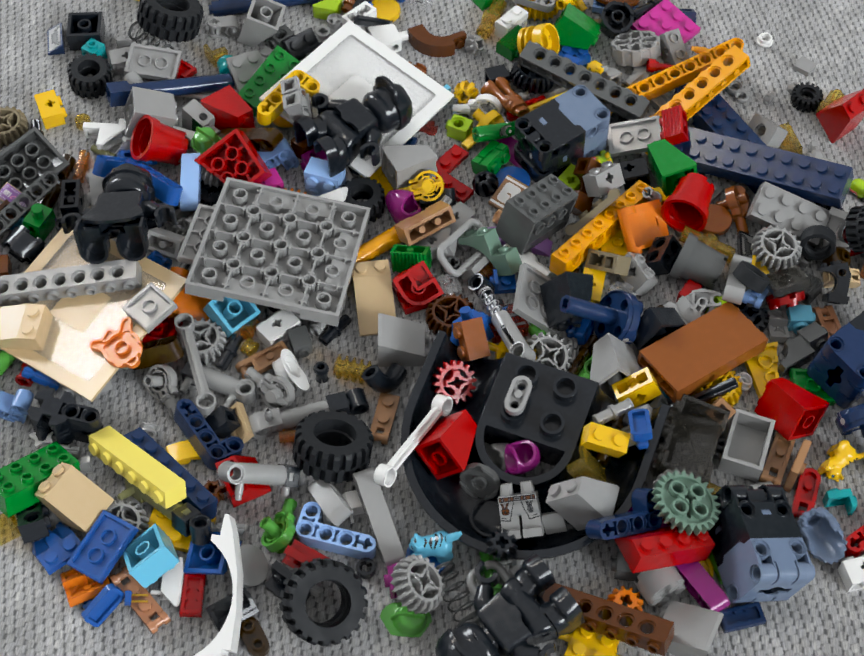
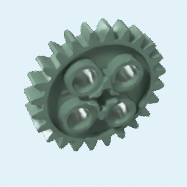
(686, 502)

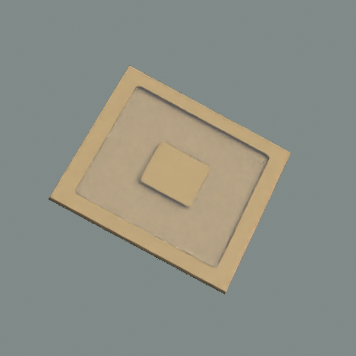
(85, 318)

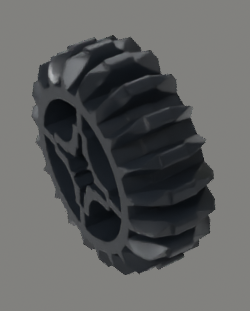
(528, 80)

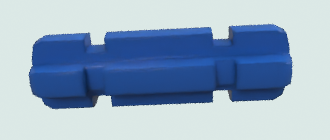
(39, 378)

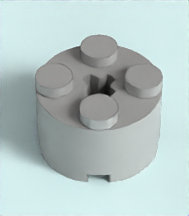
(659, 585)

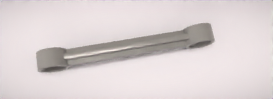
(195, 363)

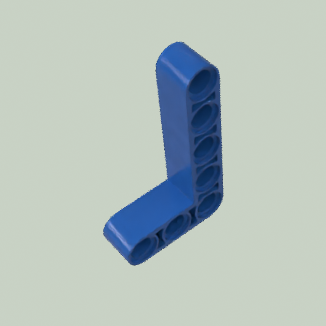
(165, 189)

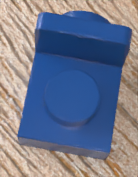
(503, 284)

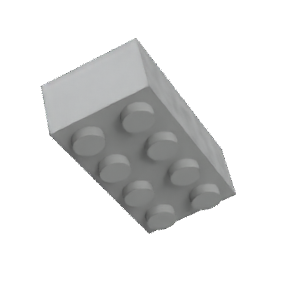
(782, 208)

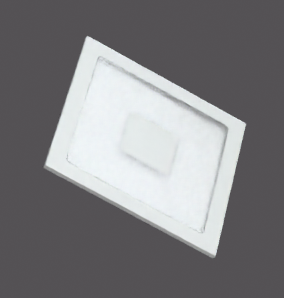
(348, 70)

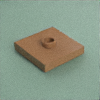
(798, 465)

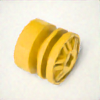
(544, 34)

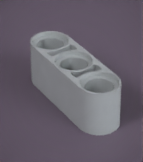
(330, 501)

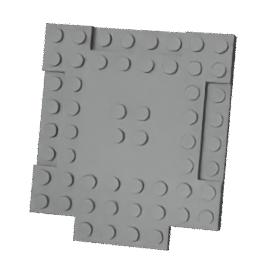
(275, 249)

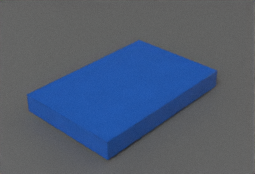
(102, 547)

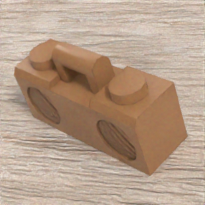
(425, 223)

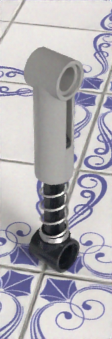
(500, 318)

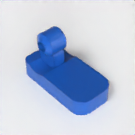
(581, 333)
(640, 427)
(102, 605)

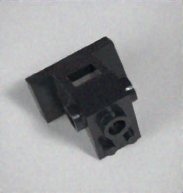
(839, 293)

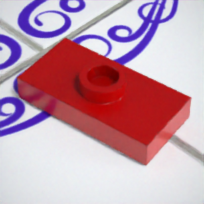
(192, 595)

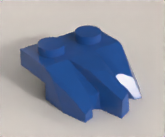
(55, 549)

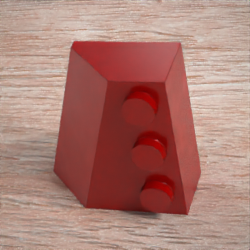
(235, 158)

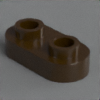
(253, 636)

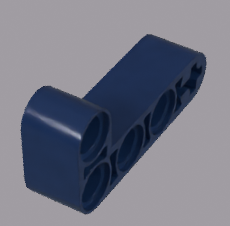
(203, 437)
(640, 520)

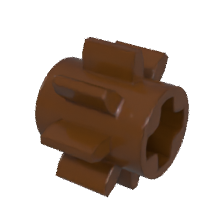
(215, 487)

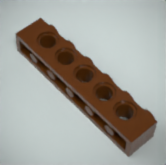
(618, 616)

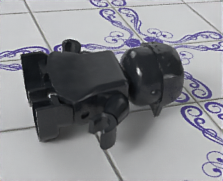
(355, 127)
(119, 214)
(515, 616)

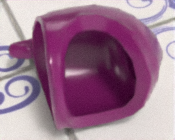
(401, 203)
(521, 457)

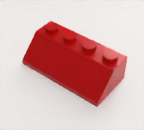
(664, 548)

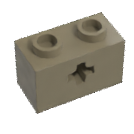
(608, 262)

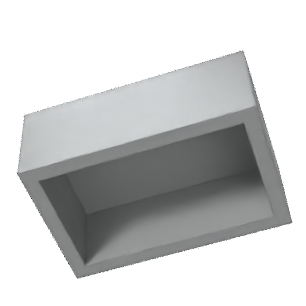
(746, 445)

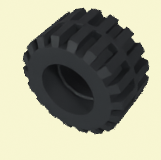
(93, 85)
(366, 189)
(855, 229)

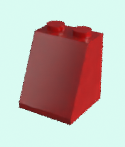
(229, 109)
(842, 115)
(792, 407)
(448, 444)

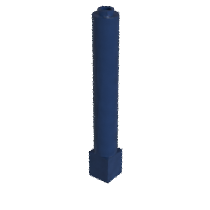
(232, 7)
(118, 92)

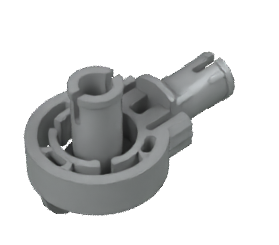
(166, 379)
(267, 388)

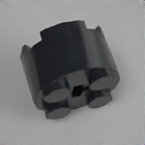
(612, 12)
(23, 245)

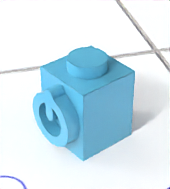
(799, 317)

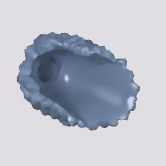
(822, 535)

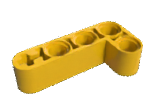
(272, 105)

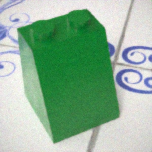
(576, 28)
(668, 165)

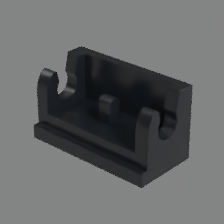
(219, 610)

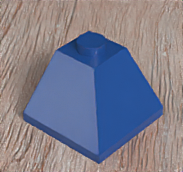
(205, 559)

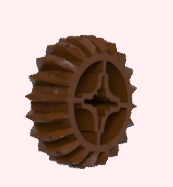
(444, 308)

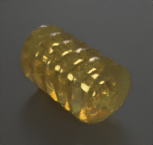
(350, 369)

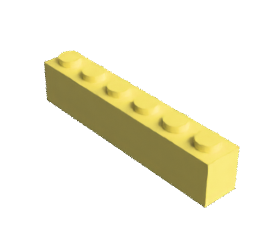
(137, 467)

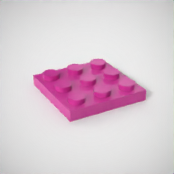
(665, 18)

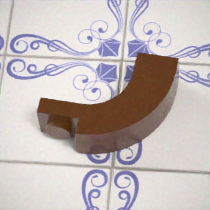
(435, 45)

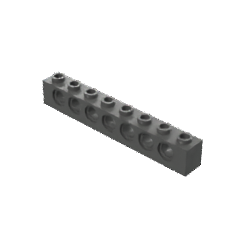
(558, 75)

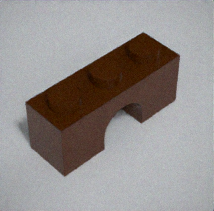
(582, 168)

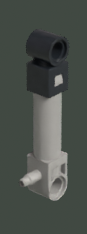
(271, 421)

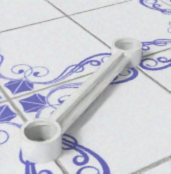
(386, 473)

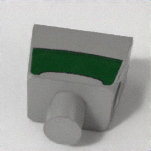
(197, 115)

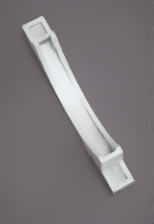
(110, 134)
(228, 636)

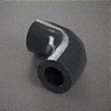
(384, 382)

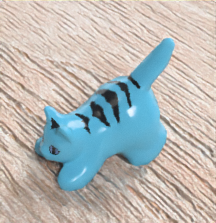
(436, 545)

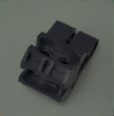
(67, 418)

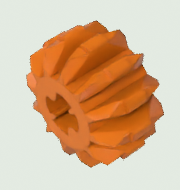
(627, 596)

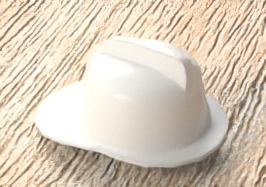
(289, 368)

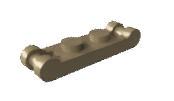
(587, 216)

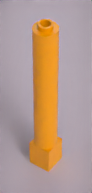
(378, 245)

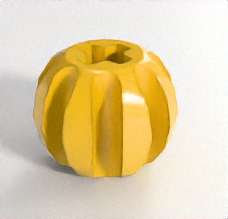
(465, 91)

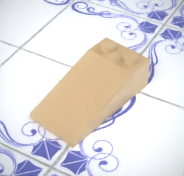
(372, 294)
(24, 326)

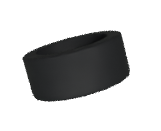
(818, 231)
(751, 277)

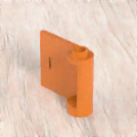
(641, 225)
(189, 303)

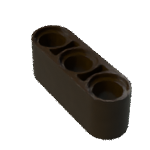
(160, 352)

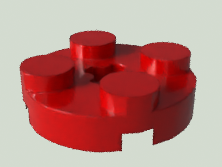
(790, 300)

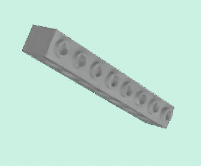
(70, 282)

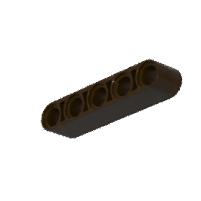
(262, 138)

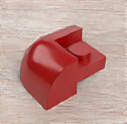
(417, 285)
(299, 553)

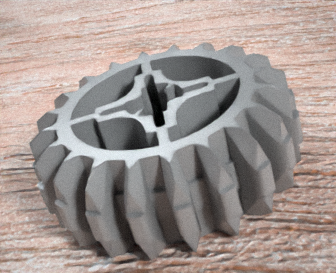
(765, 248)
(203, 333)
(550, 346)
(136, 511)
(413, 586)

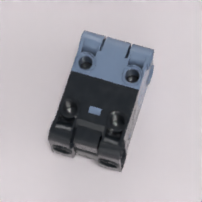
(561, 133)
(759, 545)

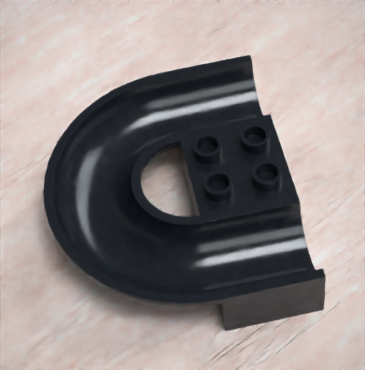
(551, 420)

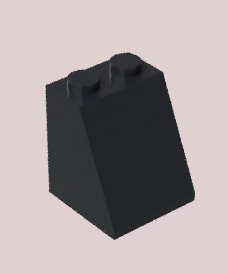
(570, 284)

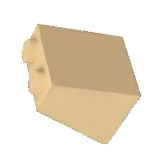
(73, 497)

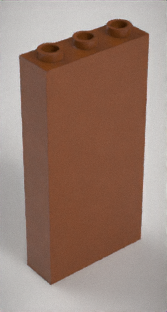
(702, 350)

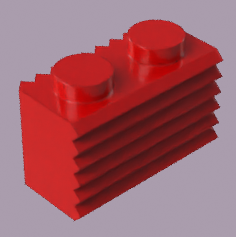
(674, 125)

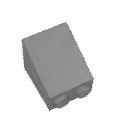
(261, 22)
(149, 102)
(406, 162)
(401, 342)
(611, 363)
(582, 500)
(693, 628)

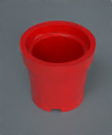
(157, 142)
(688, 203)

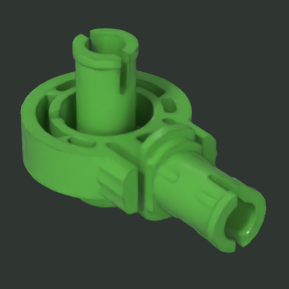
(281, 529)

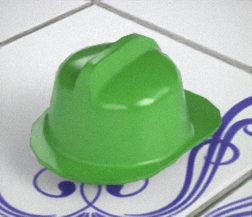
(204, 139)
(404, 623)

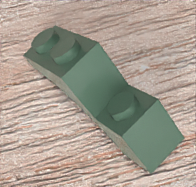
(486, 240)

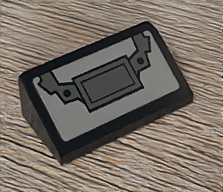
(744, 244)

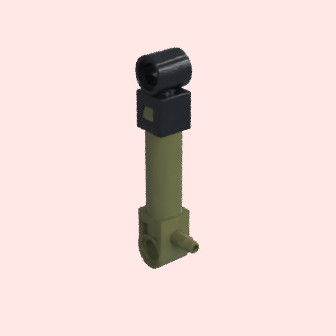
(184, 517)

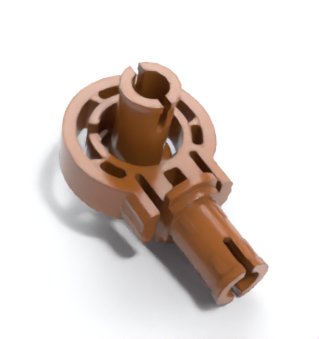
(738, 202)

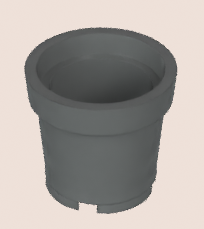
(698, 263)

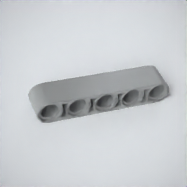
(378, 517)

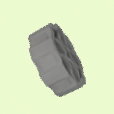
(635, 48)

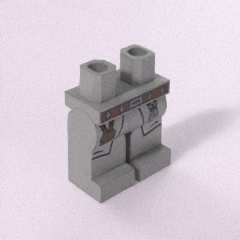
(295, 99)
(520, 505)

